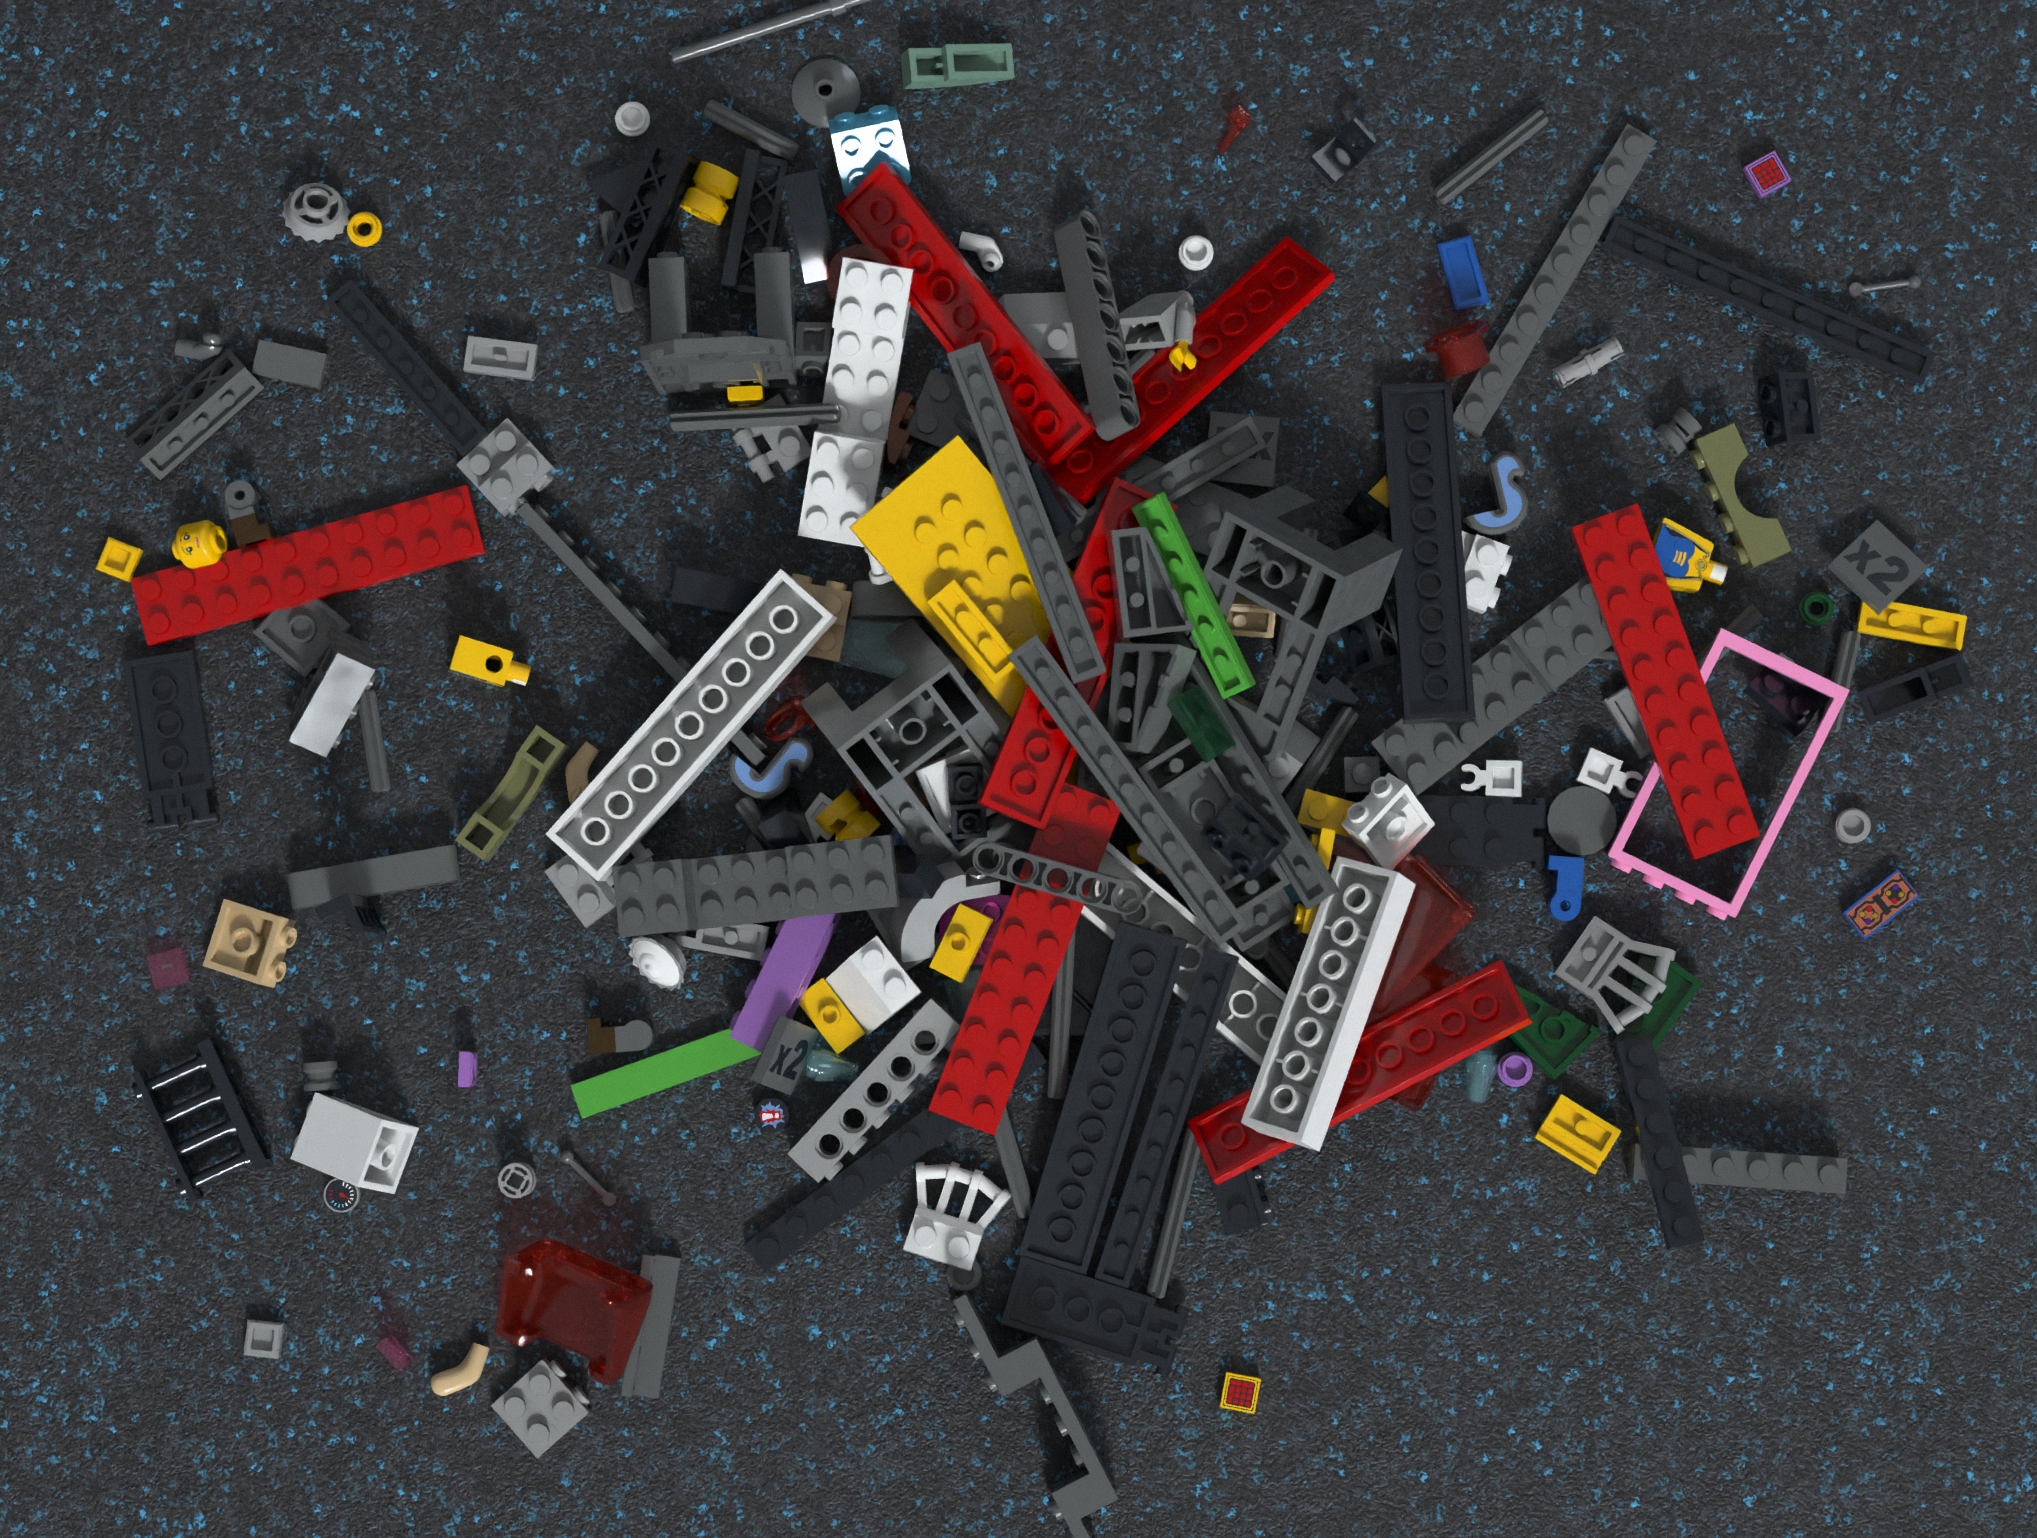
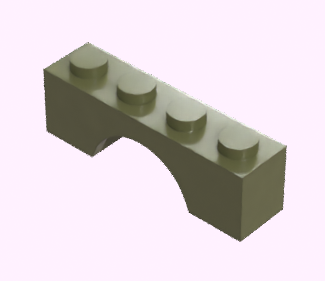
(1755, 537)
(511, 798)

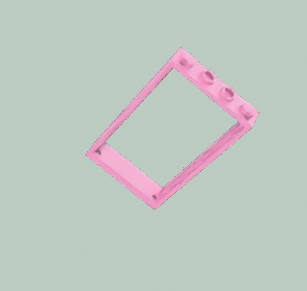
(1685, 890)

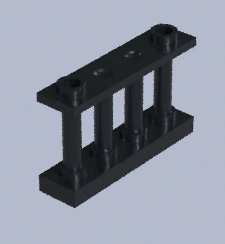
(224, 1091)

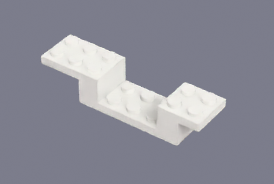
(863, 381)

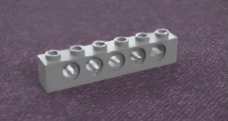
(809, 1150)

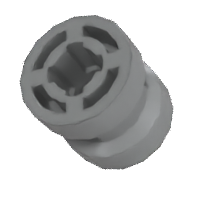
(523, 1180)

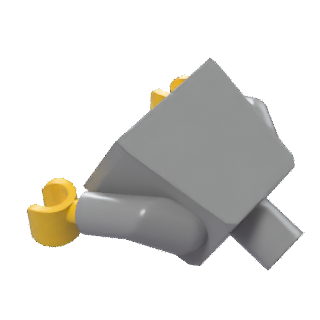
(1160, 323)

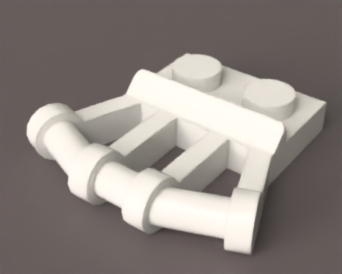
(944, 1236)

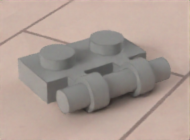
(786, 445)

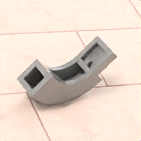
(916, 919)

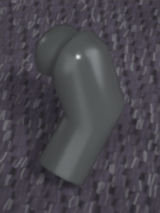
(199, 350)

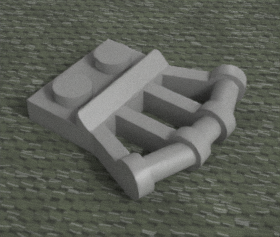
(585, 894)
(1597, 957)

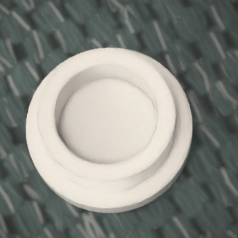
(632, 119)
(1196, 252)

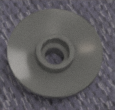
(820, 109)

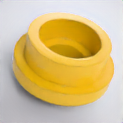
(361, 219)

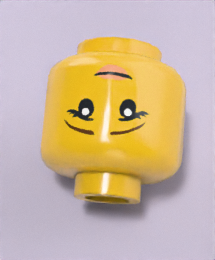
(199, 544)

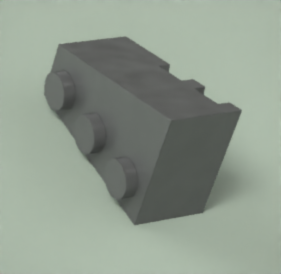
(1141, 686)

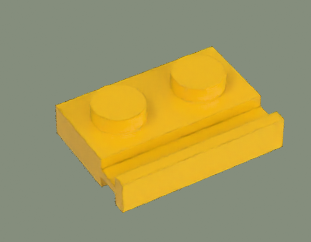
(1577, 1134)

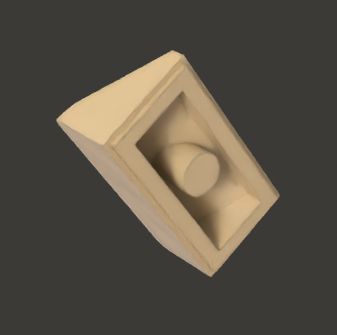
(1250, 618)

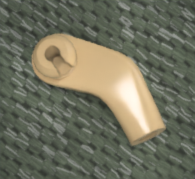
(577, 770)
(462, 1375)

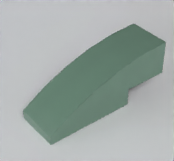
(956, 65)

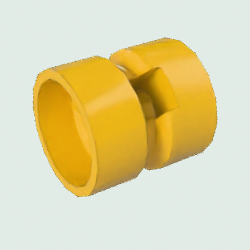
(710, 193)
(846, 818)

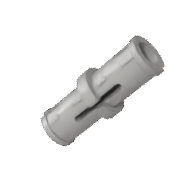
(1588, 362)

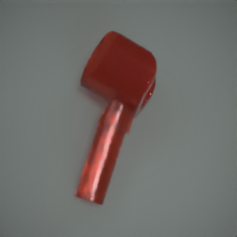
(1240, 120)

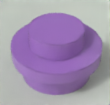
(1515, 1069)

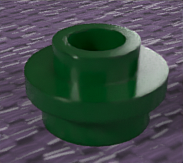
(1823, 600)

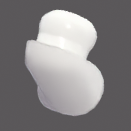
(985, 248)

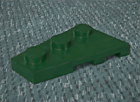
(1666, 1006)
(1554, 1035)

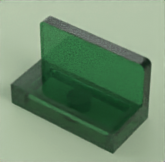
(1201, 724)

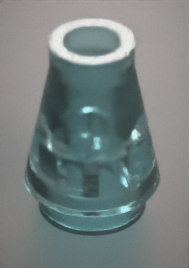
(828, 1066)
(1479, 1074)

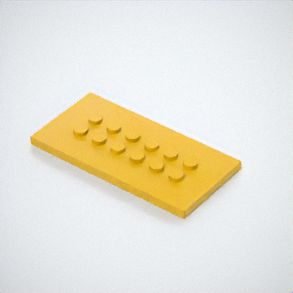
(954, 526)

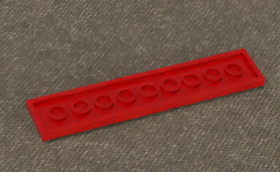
(965, 312)
(1221, 342)
(309, 566)
(1664, 681)
(1034, 749)
(1022, 966)
(1385, 1062)

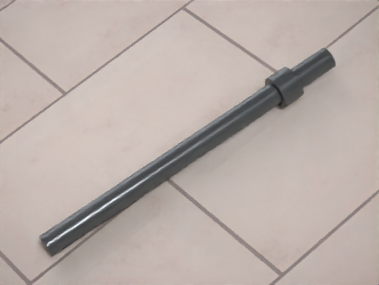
(762, 28)

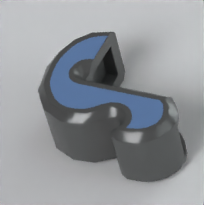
(1508, 496)
(777, 775)

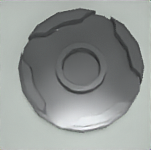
(1581, 820)

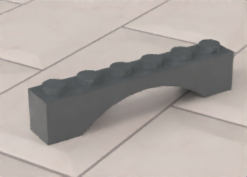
(1754, 1169)

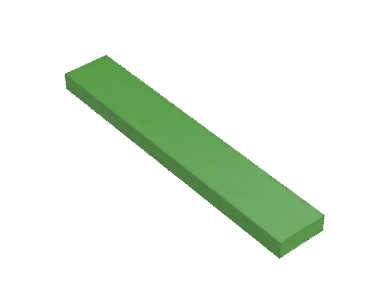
(1210, 627)
(659, 1072)

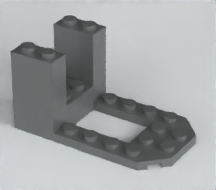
(702, 362)
(1302, 580)
(903, 730)

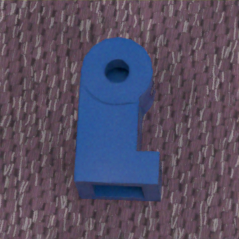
(1567, 886)

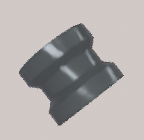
(320, 1076)

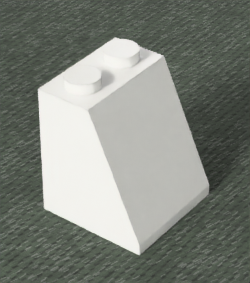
(873, 985)
(354, 1143)

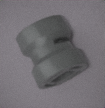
(1678, 431)

